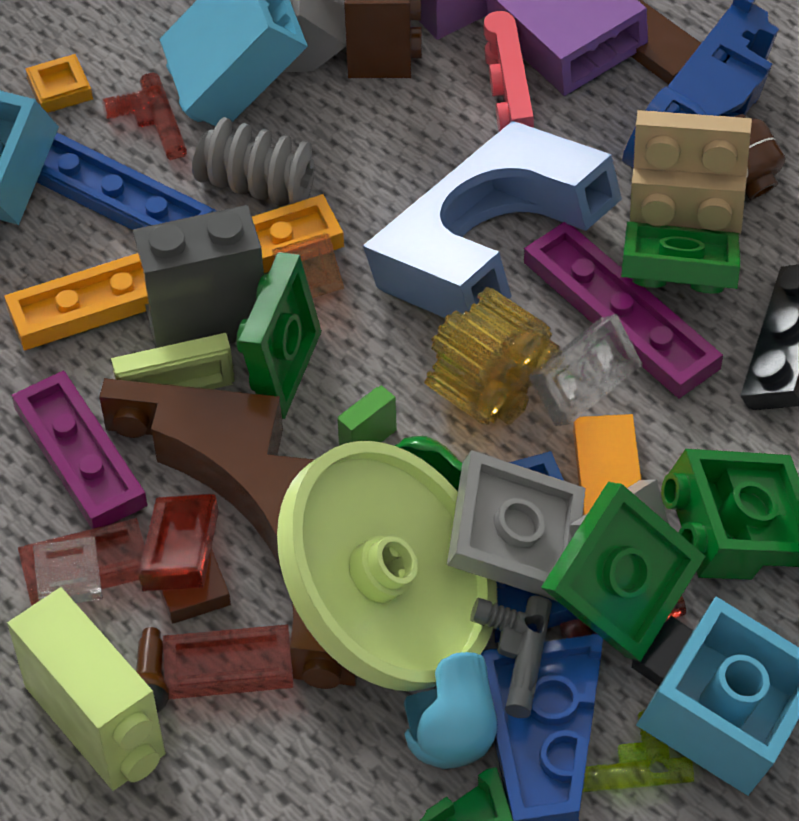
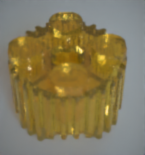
(489, 358)

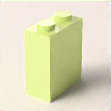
(88, 689)

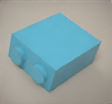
(229, 54)

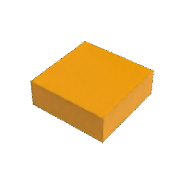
(59, 83)

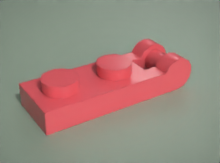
(507, 70)

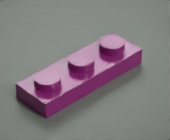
(79, 450)

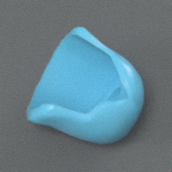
(455, 719)

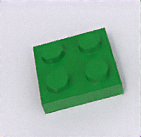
(681, 255)
(280, 331)
(623, 571)

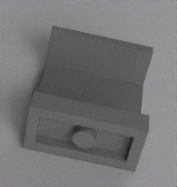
(200, 274)

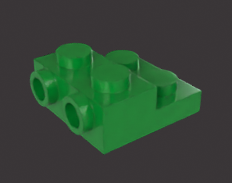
(736, 510)

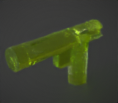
(635, 766)

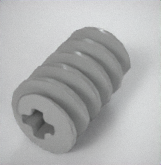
(254, 165)

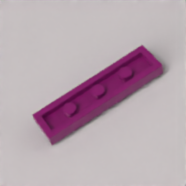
(595, 288)

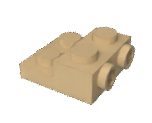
(690, 170)

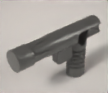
(519, 644)

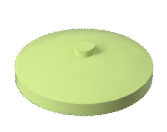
(369, 566)

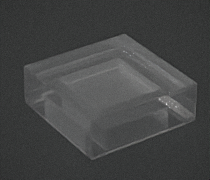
(71, 566)

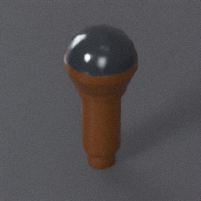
(150, 665)

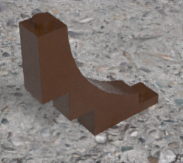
(233, 449)

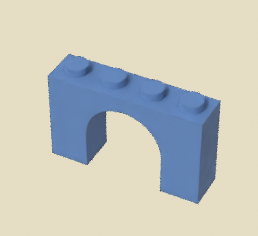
(517, 170)

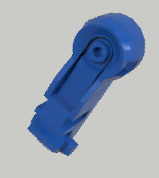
(724, 70)

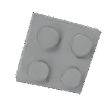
(511, 522)

